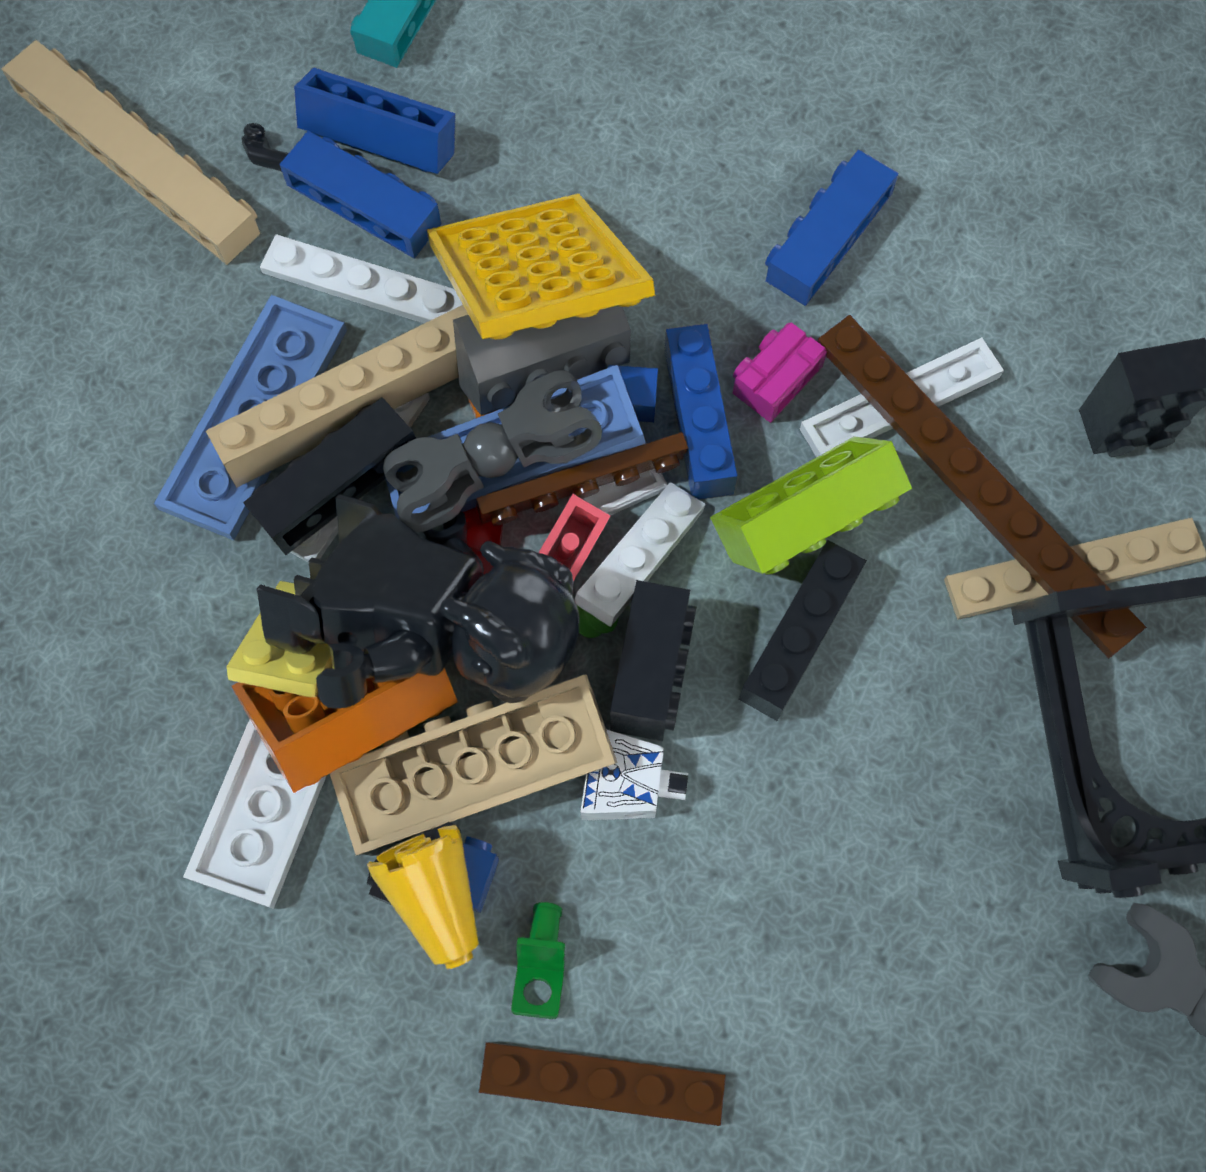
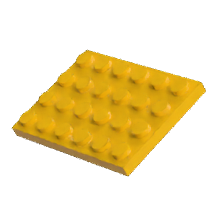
(537, 266)

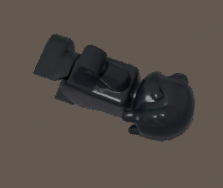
(413, 600)

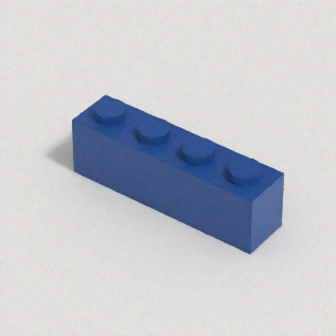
(375, 120)
(361, 193)
(830, 227)
(700, 411)

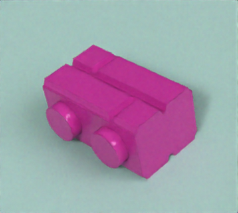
(779, 371)

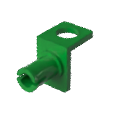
(540, 959)

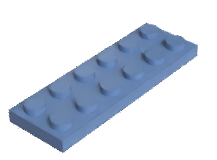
(280, 353)
(601, 394)

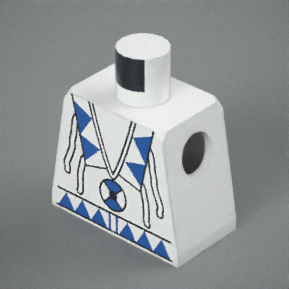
(632, 784)

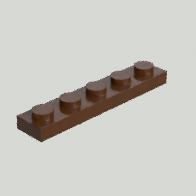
(581, 480)
(602, 1084)

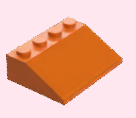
(316, 740)

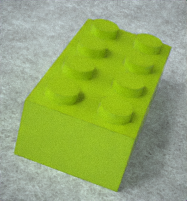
(811, 504)

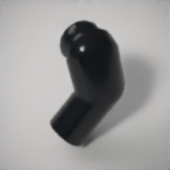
(258, 148)

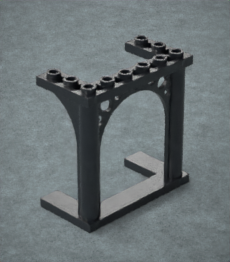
(1091, 853)

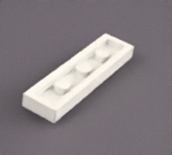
(639, 553)

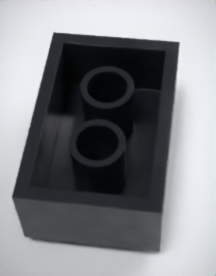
(1146, 397)
(652, 661)

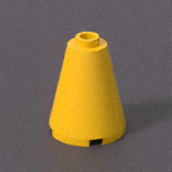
(431, 894)

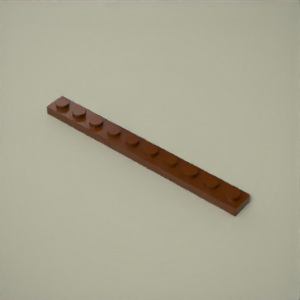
(973, 478)

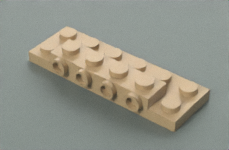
(472, 764)

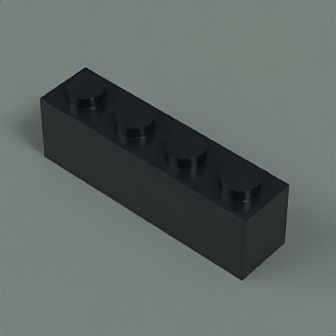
(343, 464)
(801, 630)

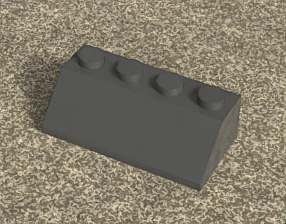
(498, 369)

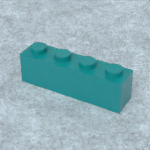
(388, 28)

